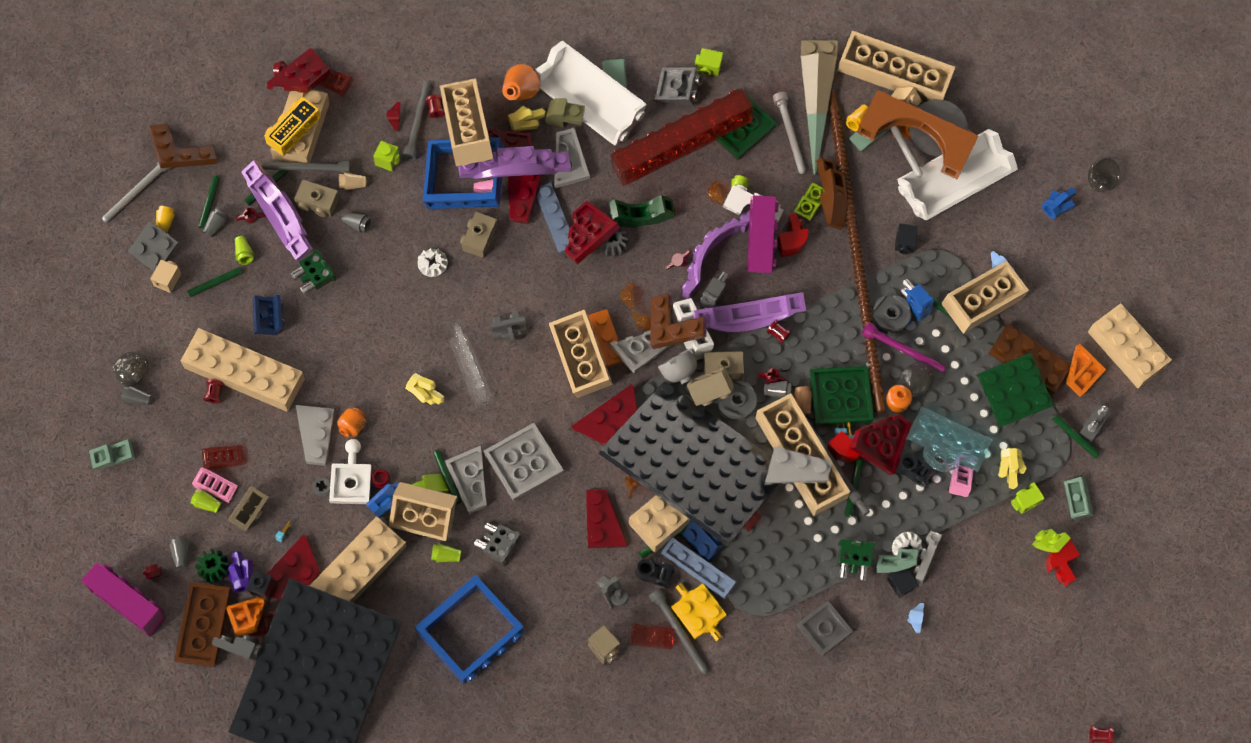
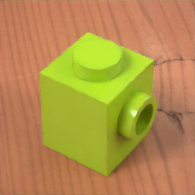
(709, 62)
(386, 156)

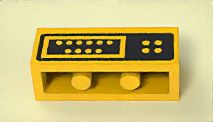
(292, 126)

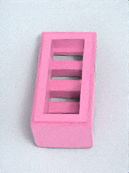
(218, 479)
(958, 486)

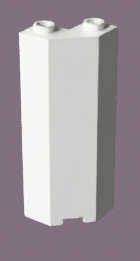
(608, 105)
(938, 191)

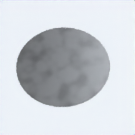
(946, 111)

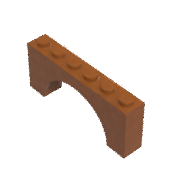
(889, 112)

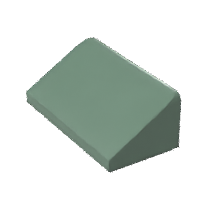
(616, 70)
(1078, 498)

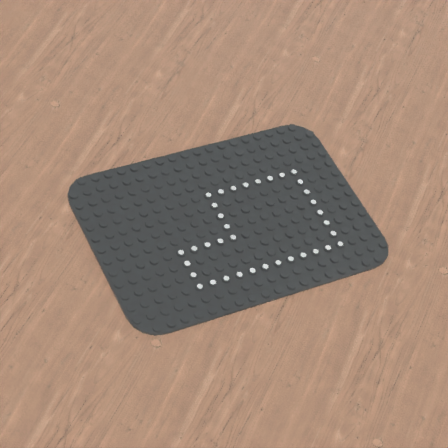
(797, 554)

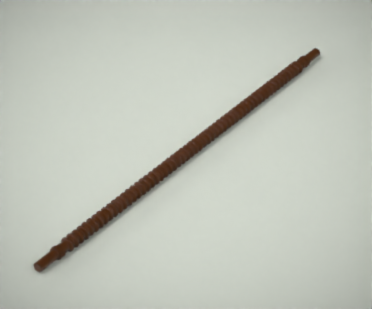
(856, 253)

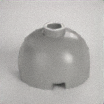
(679, 367)

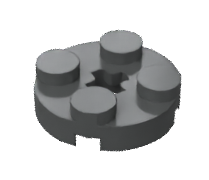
(890, 303)
(740, 410)

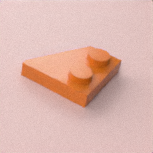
(1083, 371)

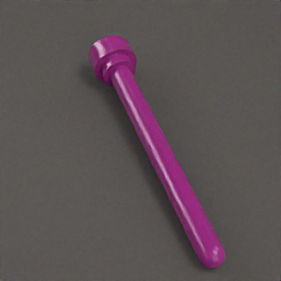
(871, 331)

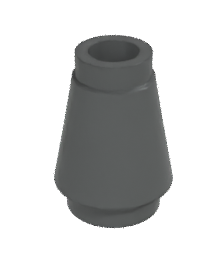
(357, 221)
(214, 222)
(778, 389)
(135, 395)
(179, 550)

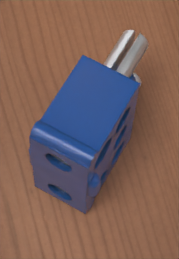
(918, 300)

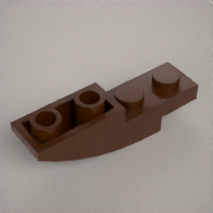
(835, 193)

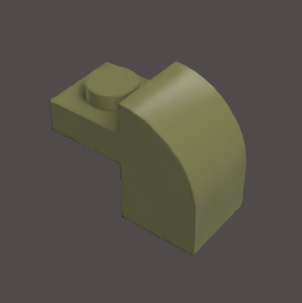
(562, 111)

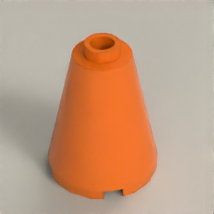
(521, 83)

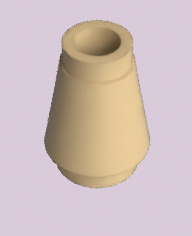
(351, 181)

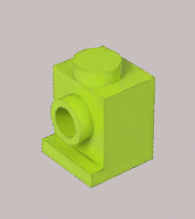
(1027, 499)

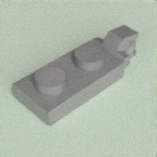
(927, 556)

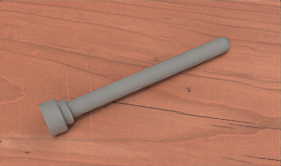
(781, 99)
(906, 150)
(134, 192)

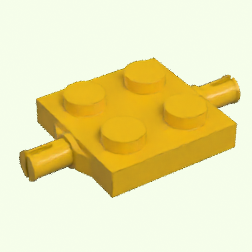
(699, 611)

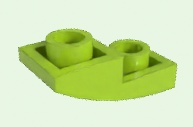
(810, 202)
(1050, 541)

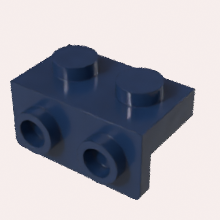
(267, 314)
(702, 541)

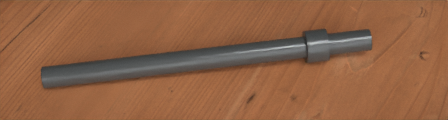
(855, 496)

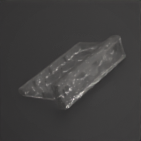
(470, 368)

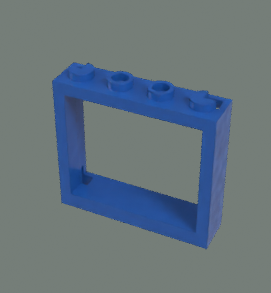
(457, 200)
(449, 605)

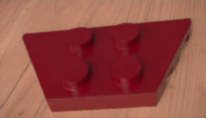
(301, 74)
(609, 417)
(295, 564)

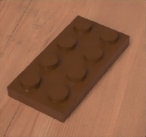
(1014, 344)
(202, 622)

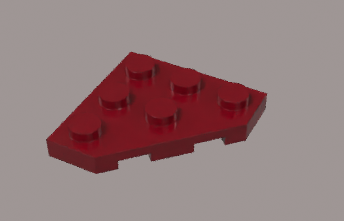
(588, 231)
(882, 442)

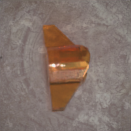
(715, 193)
(628, 295)
(642, 321)
(630, 483)

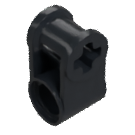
(917, 470)
(656, 572)

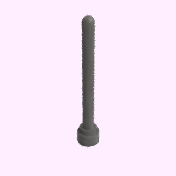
(409, 151)
(341, 167)
(658, 597)

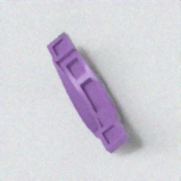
(517, 162)
(278, 210)
(701, 251)
(751, 314)

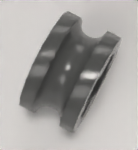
(317, 482)

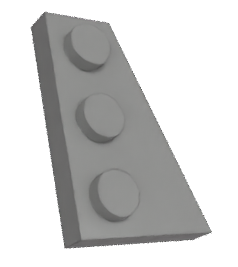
(568, 142)
(636, 351)
(315, 431)
(793, 467)
(469, 478)

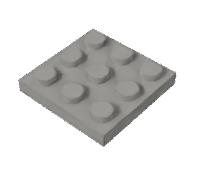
(523, 461)

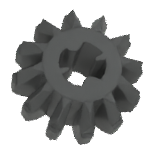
(617, 245)

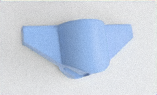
(996, 259)
(916, 617)

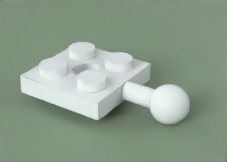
(343, 472)

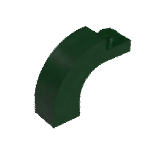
(642, 214)

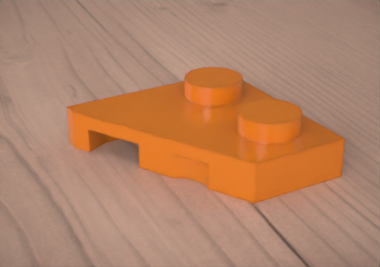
(246, 616)

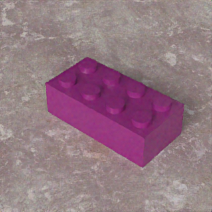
(761, 234)
(123, 598)

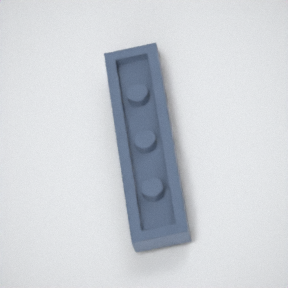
(554, 216)
(698, 568)

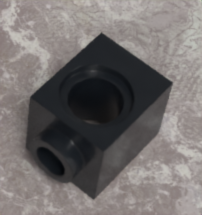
(906, 238)
(902, 582)
(261, 586)

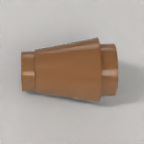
(803, 397)

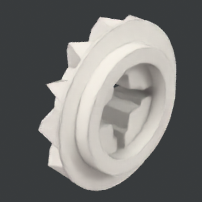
(435, 269)
(904, 539)

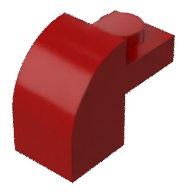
(795, 240)
(840, 448)
(1059, 562)

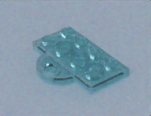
(948, 441)

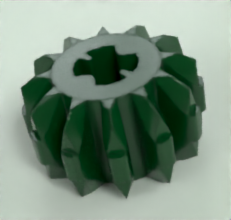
(211, 573)

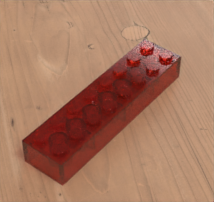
(682, 137)

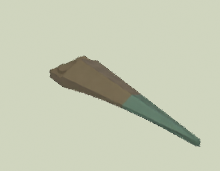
(818, 71)

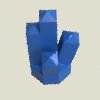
(1059, 204)
(382, 501)

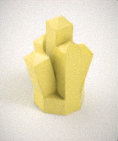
(525, 119)
(424, 389)
(1011, 464)

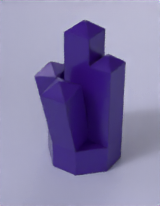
(240, 571)

